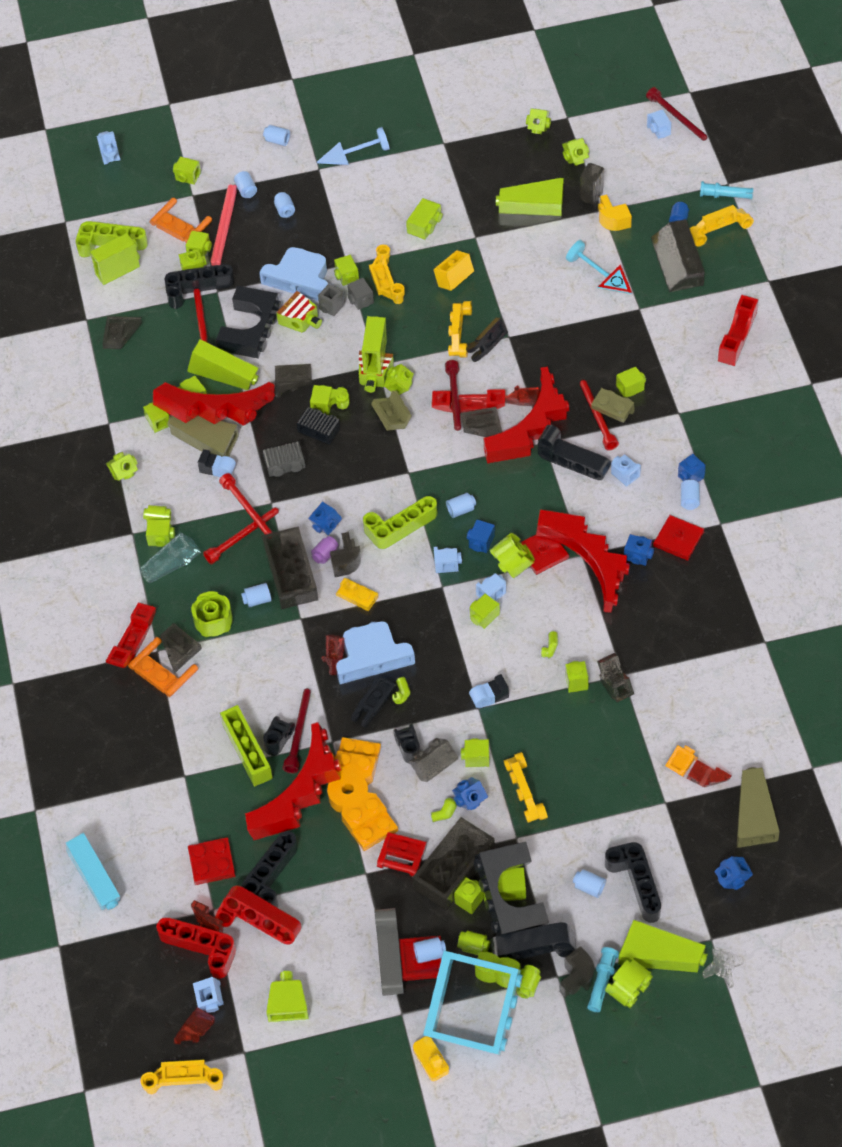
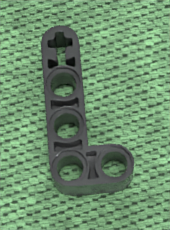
(388, 951)

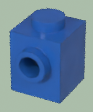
(691, 469)
(481, 536)

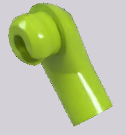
(552, 645)
(403, 693)
(446, 812)

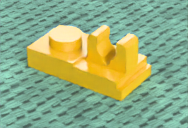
(357, 594)

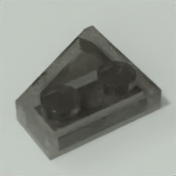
(119, 331)
(291, 377)
(481, 422)
(179, 646)

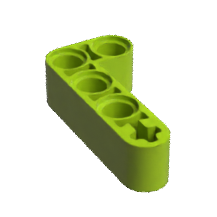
(99, 233)
(407, 520)

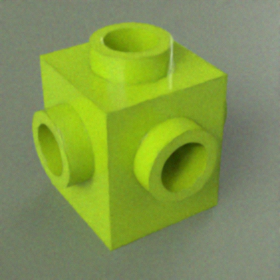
(543, 116)
(575, 151)
(398, 379)
(117, 469)

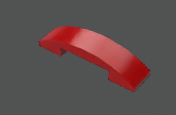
(494, 398)
(133, 637)

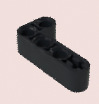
(201, 278)
(571, 456)
(270, 867)
(639, 882)
(535, 941)

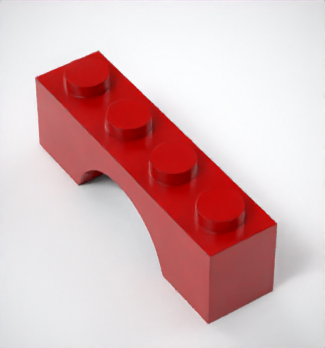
(742, 322)

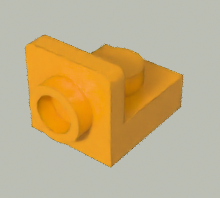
(681, 760)

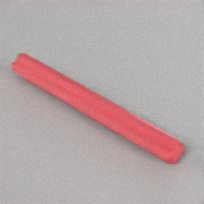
(224, 225)

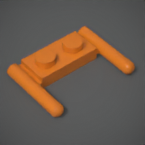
(174, 225)
(156, 673)

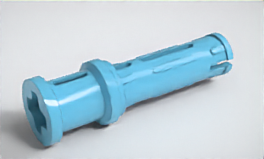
(717, 190)
(605, 970)

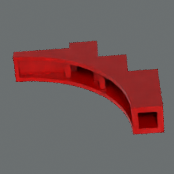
(212, 407)
(519, 439)
(572, 532)
(284, 811)

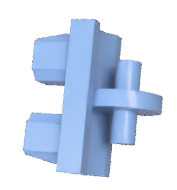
(108, 147)

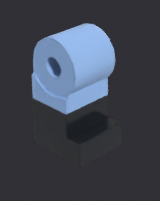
(215, 464)
(490, 692)

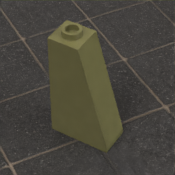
(205, 435)
(756, 814)

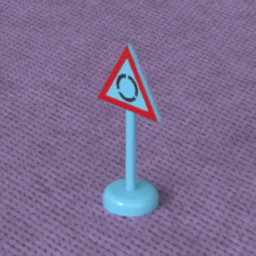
(615, 281)

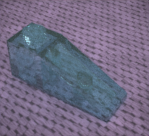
(170, 558)

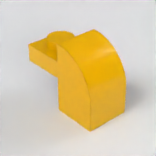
(615, 217)

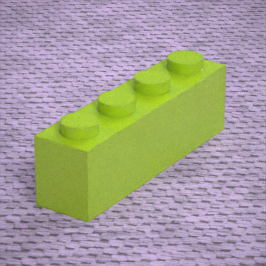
(246, 745)

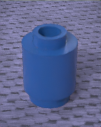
(679, 212)

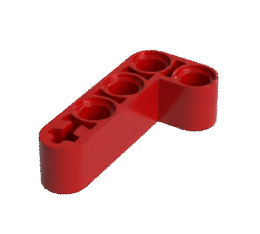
(258, 913)
(172, 931)

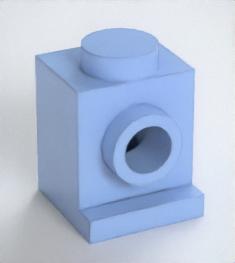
(659, 124)
(625, 469)
(446, 560)
(492, 586)
(206, 988)

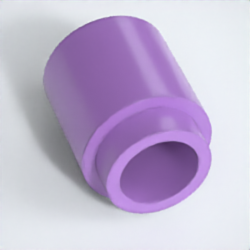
(321, 551)

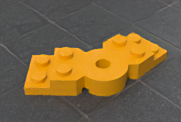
(361, 810)

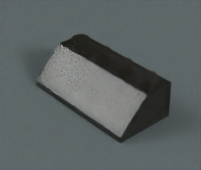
(678, 256)

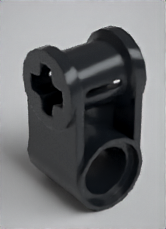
(278, 732)
(407, 741)

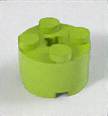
(512, 555)
(212, 614)
(628, 982)

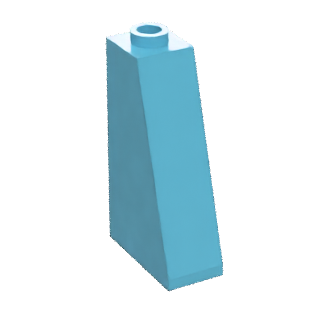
(92, 872)

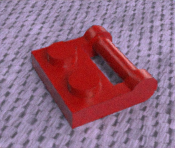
(403, 848)

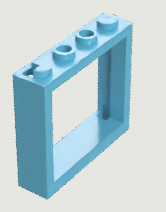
(439, 993)

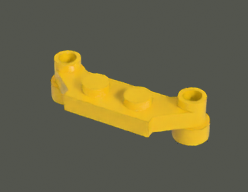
(718, 220)
(382, 277)
(455, 330)
(515, 765)
(182, 1074)

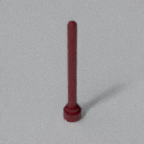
(655, 96)
(452, 370)
(291, 764)

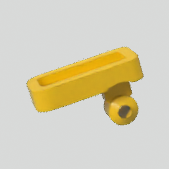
(430, 1058)

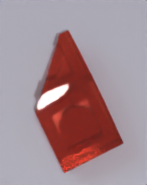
(523, 396)
(334, 652)
(706, 776)
(205, 920)
(195, 1026)

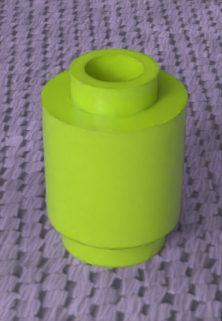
(156, 512)
(473, 942)
(530, 981)

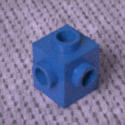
(324, 519)
(638, 549)
(469, 793)
(733, 872)

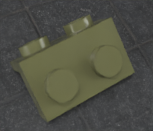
(613, 405)
(392, 411)

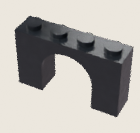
(250, 341)
(505, 917)

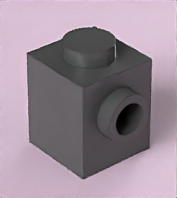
(360, 294)
(330, 300)

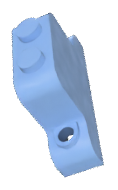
(298, 272)
(372, 652)

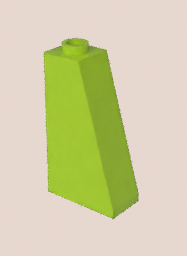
(532, 198)
(221, 366)
(661, 949)

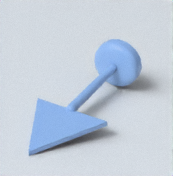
(337, 154)

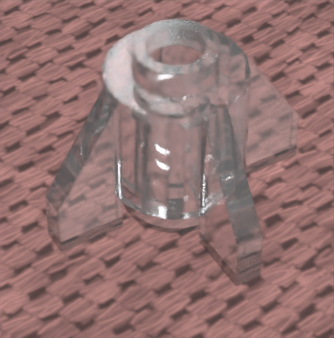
(723, 965)

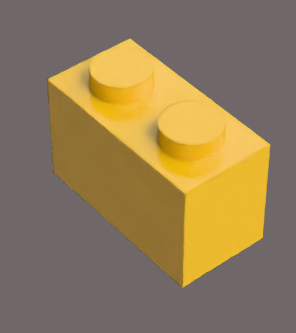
(453, 270)

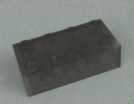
(290, 568)
(451, 862)

